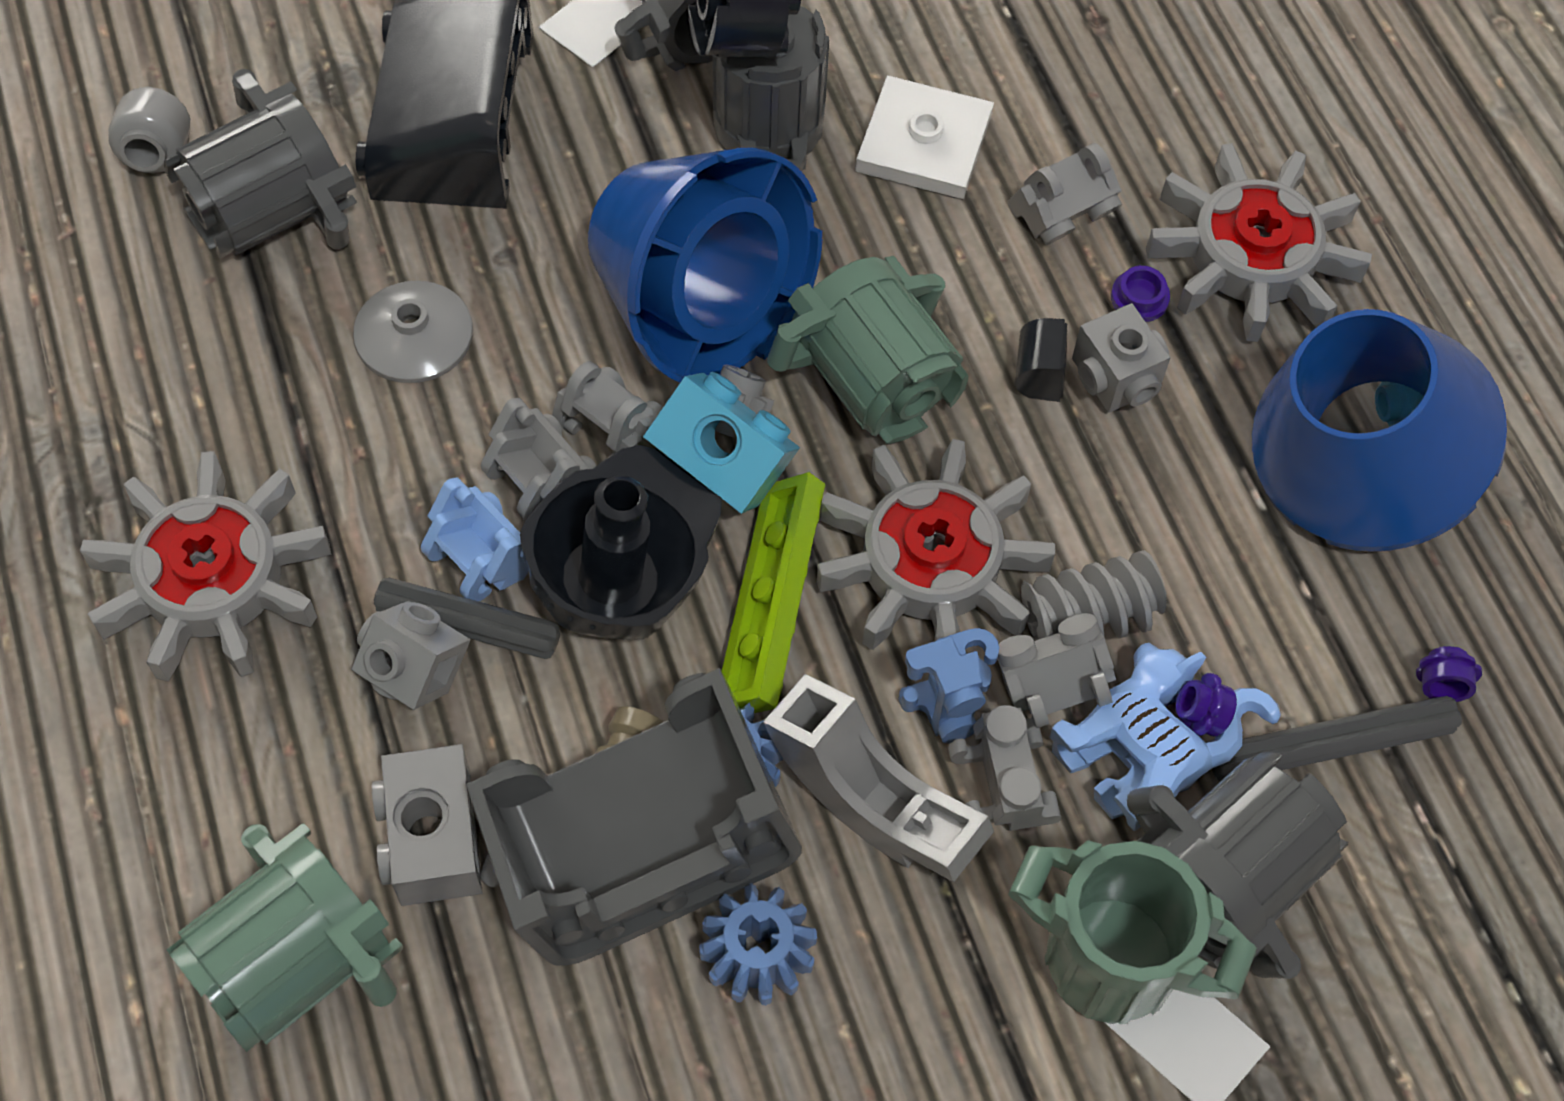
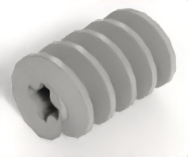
(1108, 592)

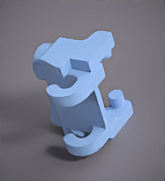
(476, 537)

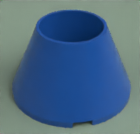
(706, 255)
(1389, 483)

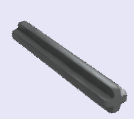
(1351, 734)

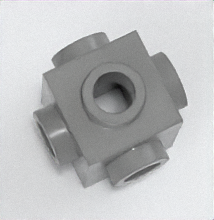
(1121, 358)
(409, 654)

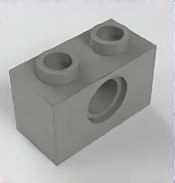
(433, 864)

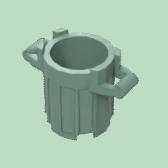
(874, 344)
(1129, 929)
(284, 940)

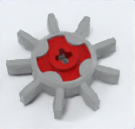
(1258, 241)
(930, 516)
(205, 567)

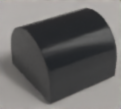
(1042, 359)

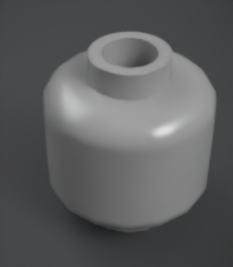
(148, 128)

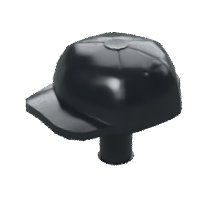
(620, 544)

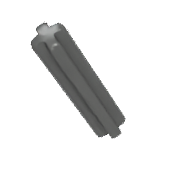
(475, 618)

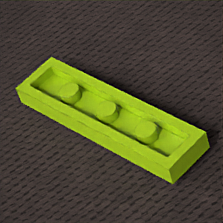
(772, 591)

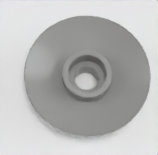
(415, 349)

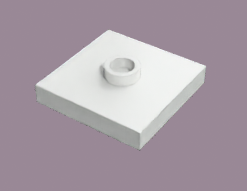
(924, 137)

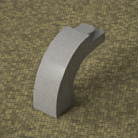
(857, 780)

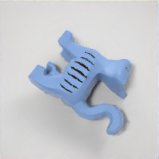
(1148, 735)

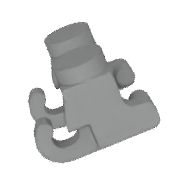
(1067, 191)
(606, 402)
(531, 453)
(1057, 668)
(1009, 769)

